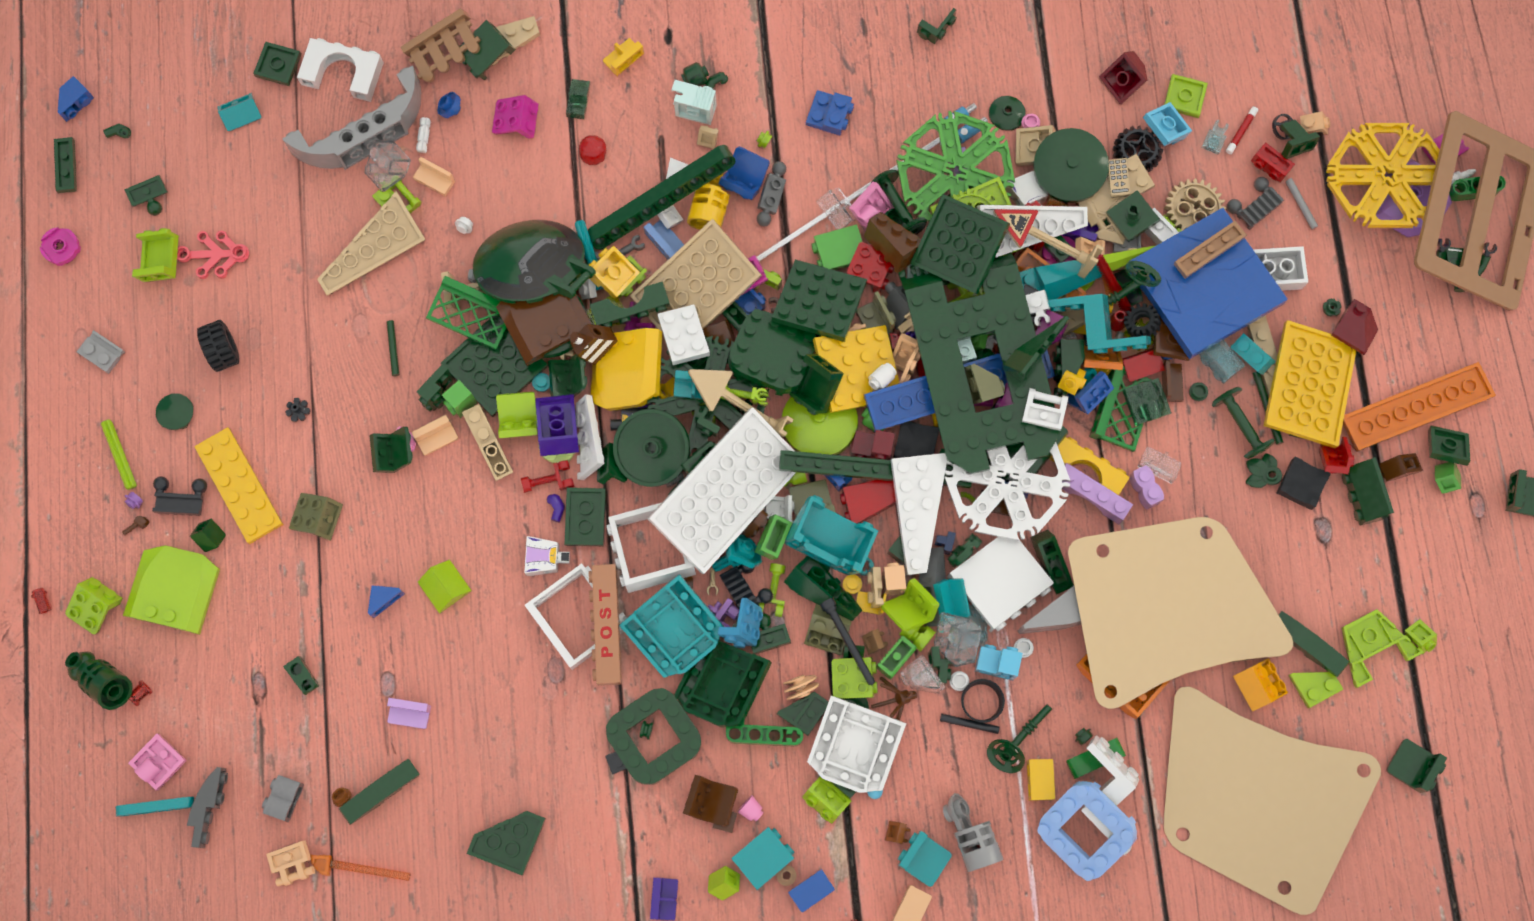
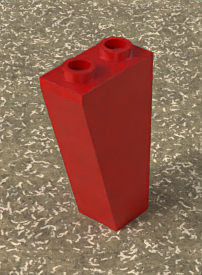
(867, 499)

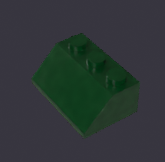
(1367, 492)

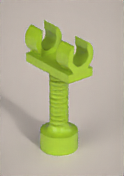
(754, 395)
(777, 570)

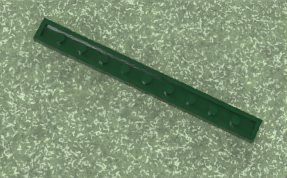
(842, 466)

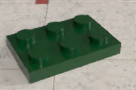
(585, 517)

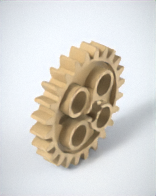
(1202, 195)

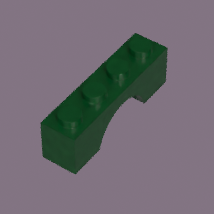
(653, 299)

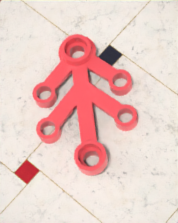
(215, 254)

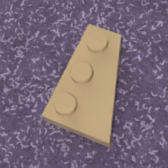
(519, 33)

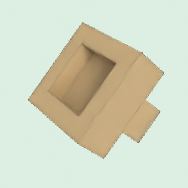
(707, 137)

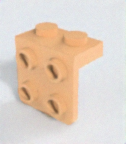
(905, 356)

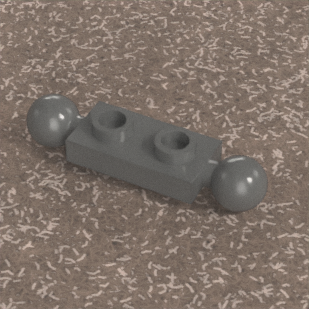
(771, 193)

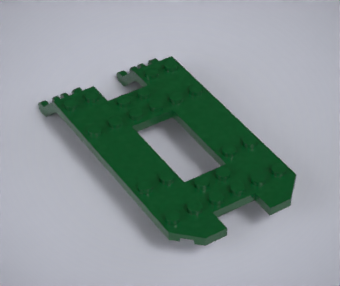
(937, 330)

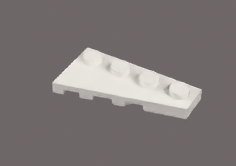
(588, 438)

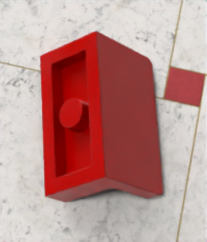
(1142, 365)

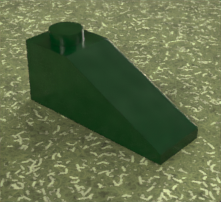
(1052, 560)

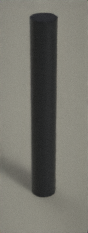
(969, 723)

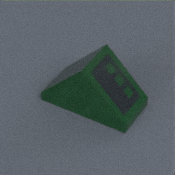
(1124, 280)

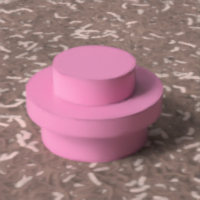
(1030, 120)

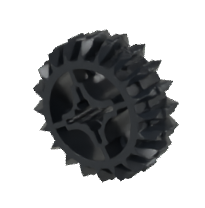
(1123, 146)

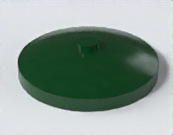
(1071, 165)
(651, 447)

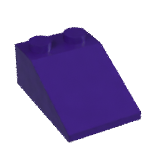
(556, 425)

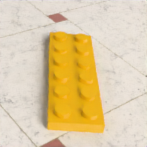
(238, 485)

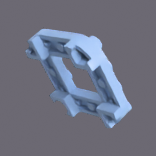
(1106, 811)

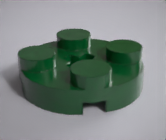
(962, 552)

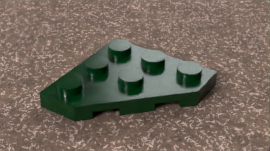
(508, 842)

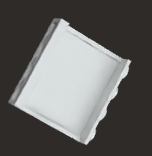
(1002, 581)

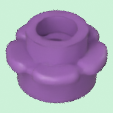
(133, 500)

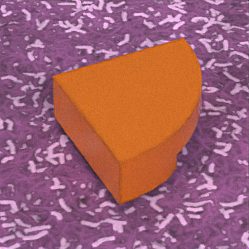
(322, 863)

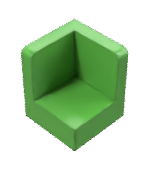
(1447, 477)

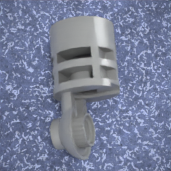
(969, 837)

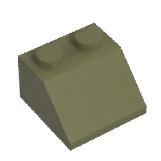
(983, 384)

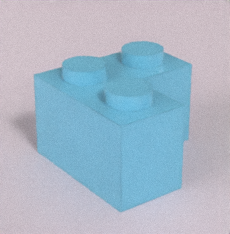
(998, 663)

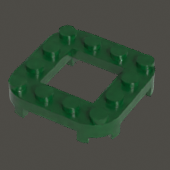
(669, 761)

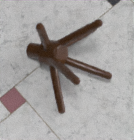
(901, 697)

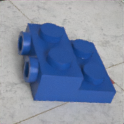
(830, 112)

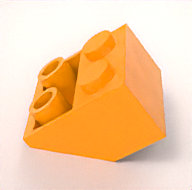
(1260, 684)

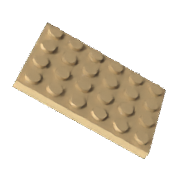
(703, 274)

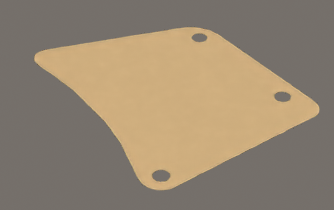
(1168, 606)
(1261, 800)

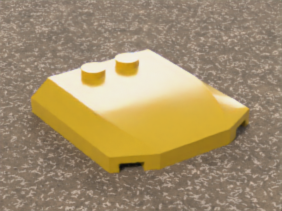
(628, 371)

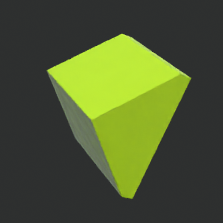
(443, 585)

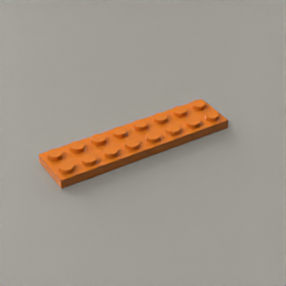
(1417, 406)

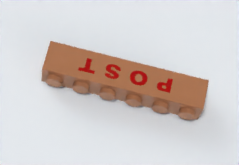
(606, 625)

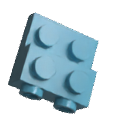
(1167, 124)

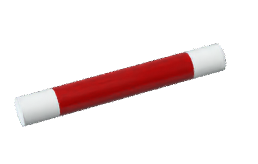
(1242, 129)

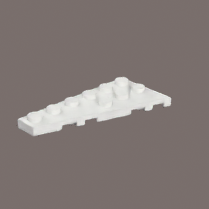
(1050, 219)
(918, 494)

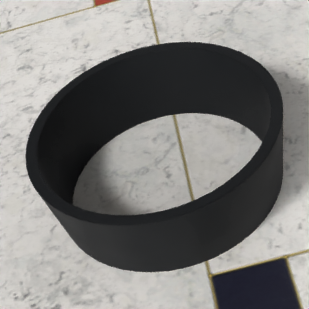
(995, 687)

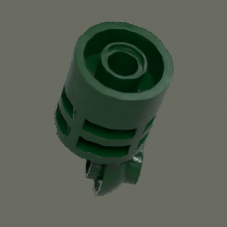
(99, 680)

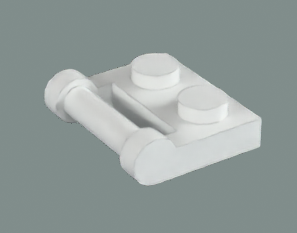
(1044, 415)

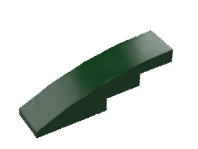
(1314, 647)
(379, 791)

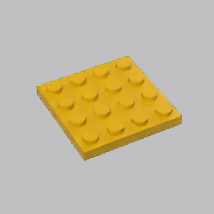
(857, 359)

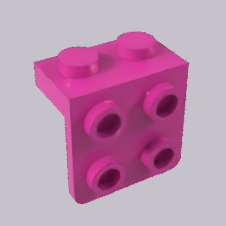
(515, 115)

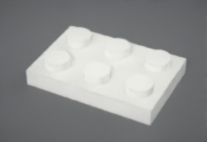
(683, 334)

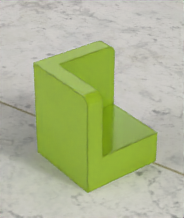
(723, 883)

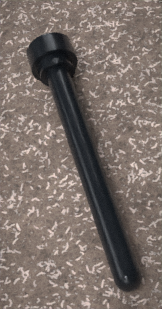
(830, 608)

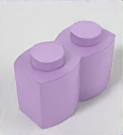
(1148, 491)

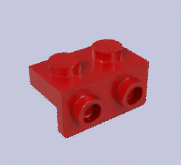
(1272, 162)
(1337, 459)

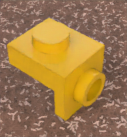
(1071, 382)

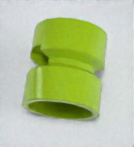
(919, 636)

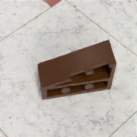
(892, 240)

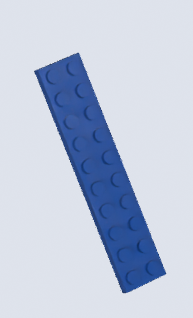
(913, 399)

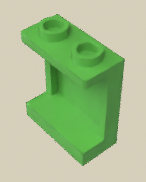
(836, 247)

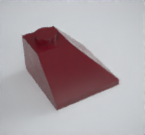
(1124, 76)
(1356, 327)

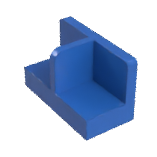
(811, 891)

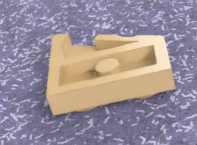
(874, 579)

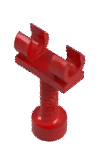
(528, 483)

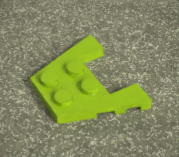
(1370, 636)

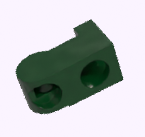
(301, 675)

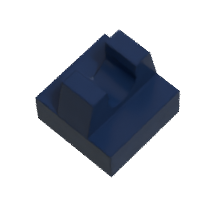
(946, 542)

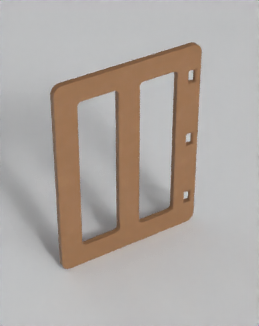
(1467, 275)

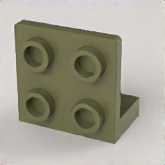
(877, 314)
(802, 492)
(316, 515)

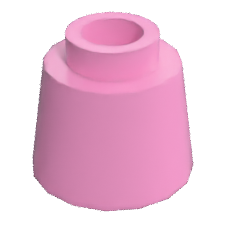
(751, 809)

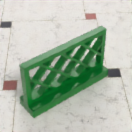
(472, 296)
(1105, 410)

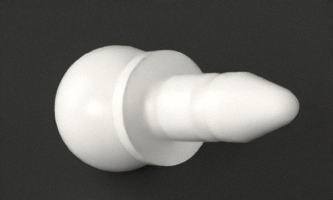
(1461, 175)

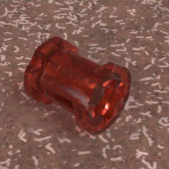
(140, 692)

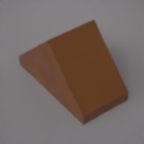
(722, 330)

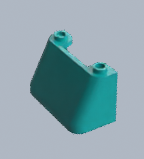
(831, 537)

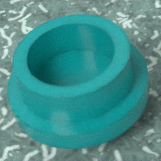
(541, 382)

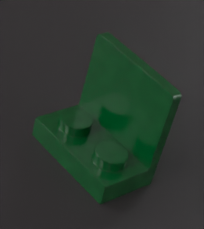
(1520, 493)

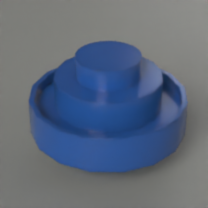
(449, 105)

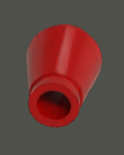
(1117, 321)

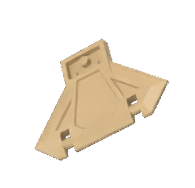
(1102, 201)

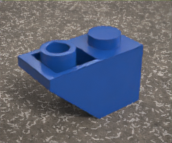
(72, 98)

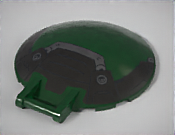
(531, 262)

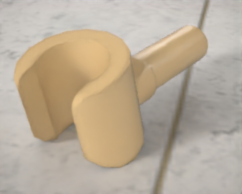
(712, 581)

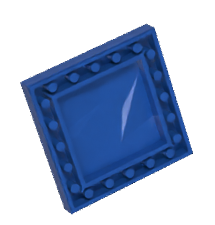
(1217, 297)

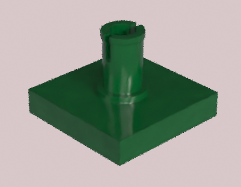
(1133, 216)

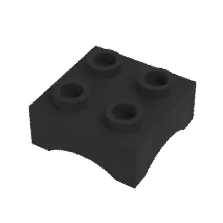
(915, 440)
(1303, 483)

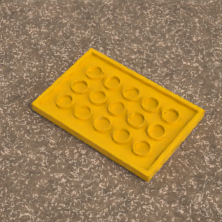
(1310, 385)

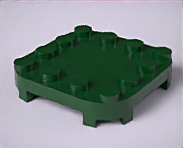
(770, 353)

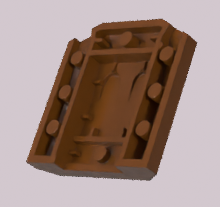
(542, 324)

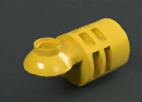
(707, 204)

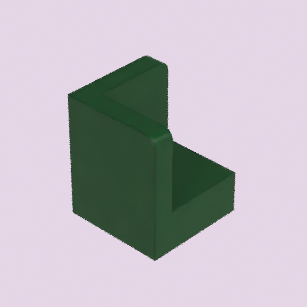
(208, 535)

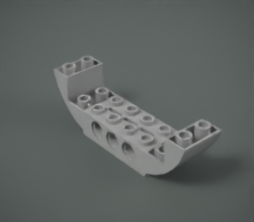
(355, 140)

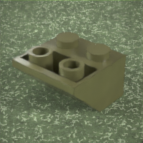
(823, 632)

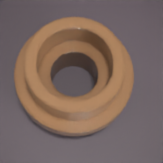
(791, 880)

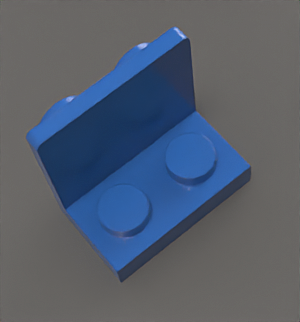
(1091, 394)

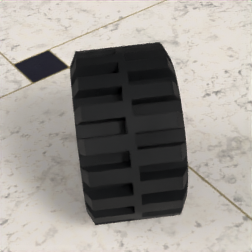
(218, 345)

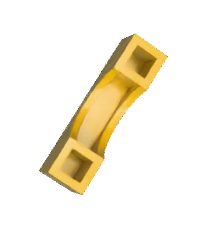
(1108, 476)

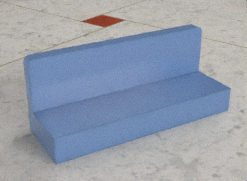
(663, 239)

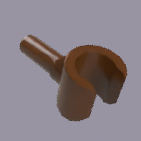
(139, 521)

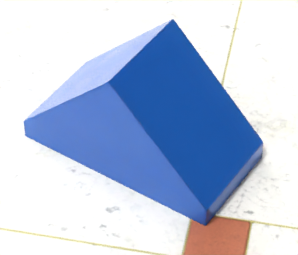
(382, 598)

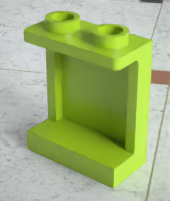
(157, 255)

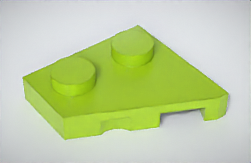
(1315, 686)

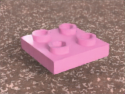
(869, 204)
(157, 762)

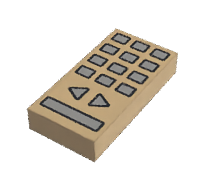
(1119, 178)

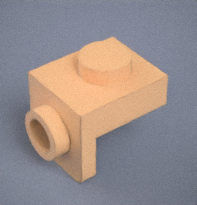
(1315, 122)
(1087, 245)

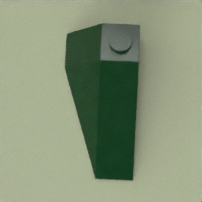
(1027, 355)
(815, 583)

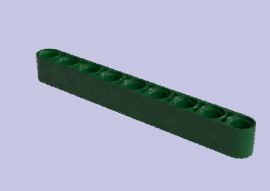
(661, 196)

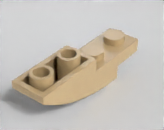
(487, 442)

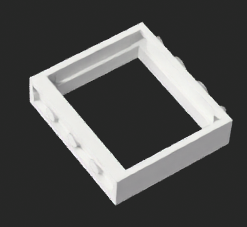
(650, 579)
(547, 594)

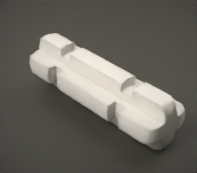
(423, 135)

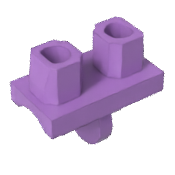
(727, 609)

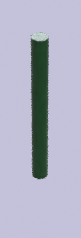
(1264, 398)

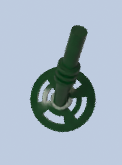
(1140, 277)
(1009, 747)

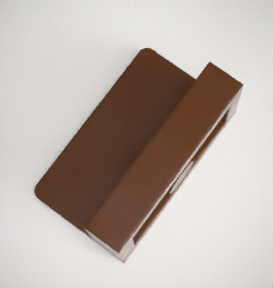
(1172, 382)

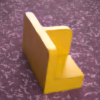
(623, 56)
(1040, 779)

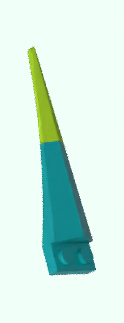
(1063, 277)

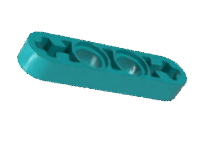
(154, 806)

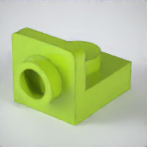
(1422, 636)

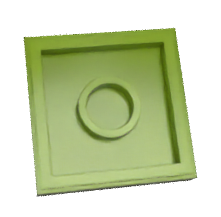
(1186, 95)

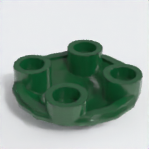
(174, 411)

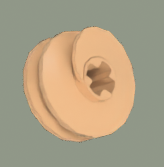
(801, 685)

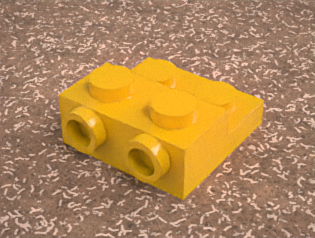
(613, 271)

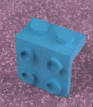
(747, 627)

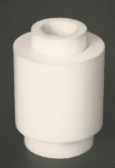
(882, 376)

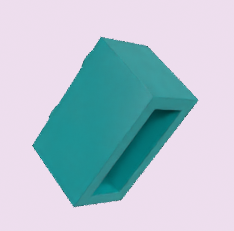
(1253, 354)

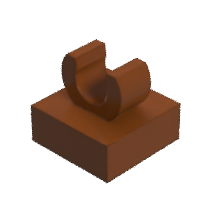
(896, 832)

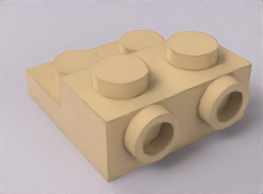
(1028, 142)

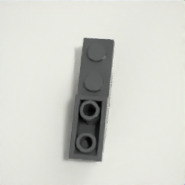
(934, 574)
(208, 797)

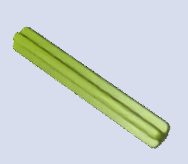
(118, 454)

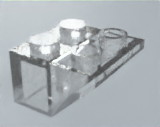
(386, 164)
(957, 639)

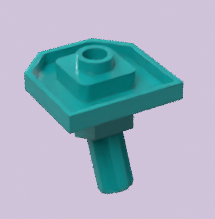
(739, 552)

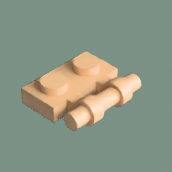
(288, 857)

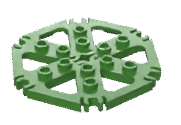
(952, 154)

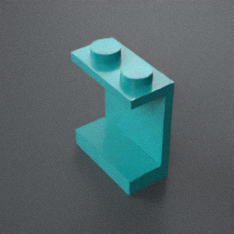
(763, 857)

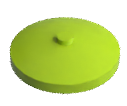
(819, 433)

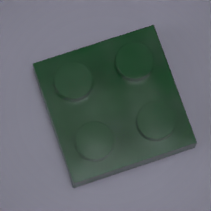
(277, 63)
(1449, 445)

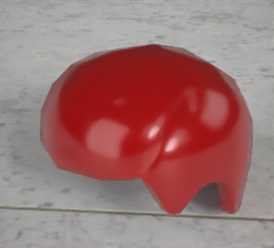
(592, 150)

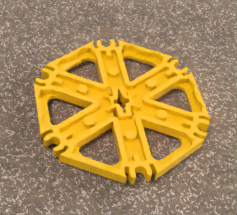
(1378, 160)

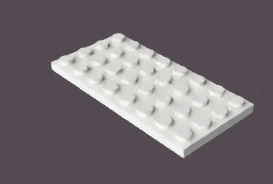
(724, 491)

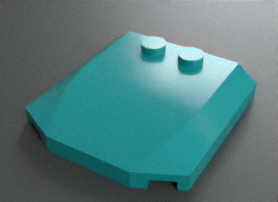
(673, 628)

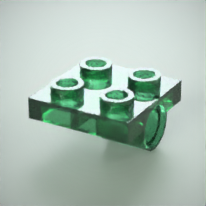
(1146, 401)

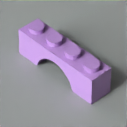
(1105, 500)

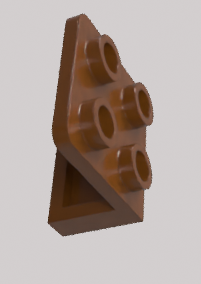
(710, 801)

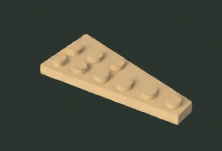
(379, 241)

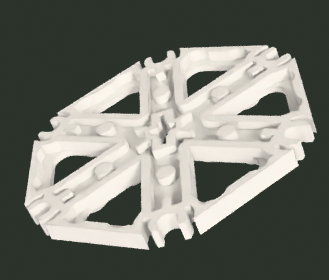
(1012, 496)

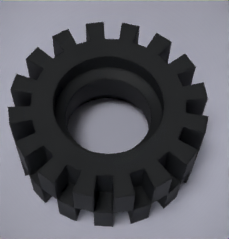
(1137, 313)

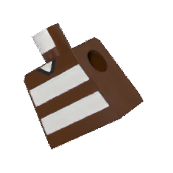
(593, 342)

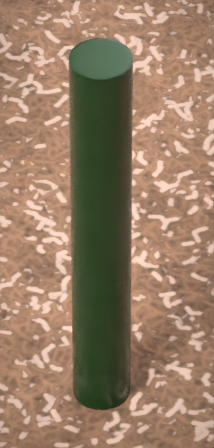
(392, 348)

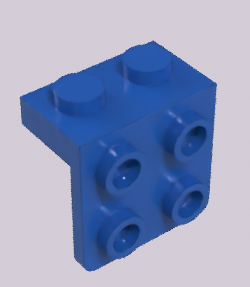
(746, 174)

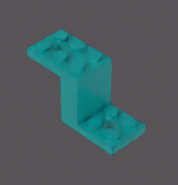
(1098, 323)

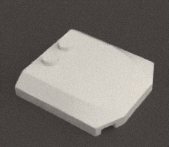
(855, 746)

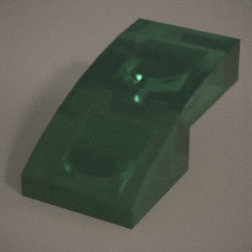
(578, 99)

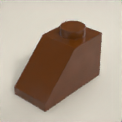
(1400, 466)

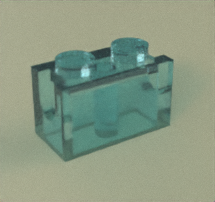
(1222, 361)

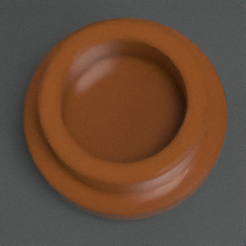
(341, 796)

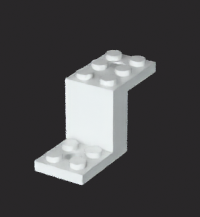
(1118, 786)

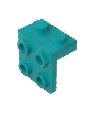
(924, 858)

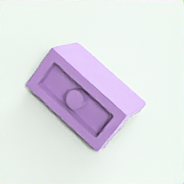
(408, 713)

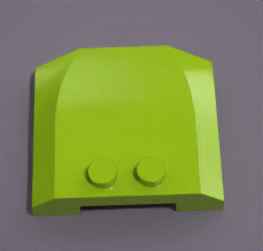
(172, 588)

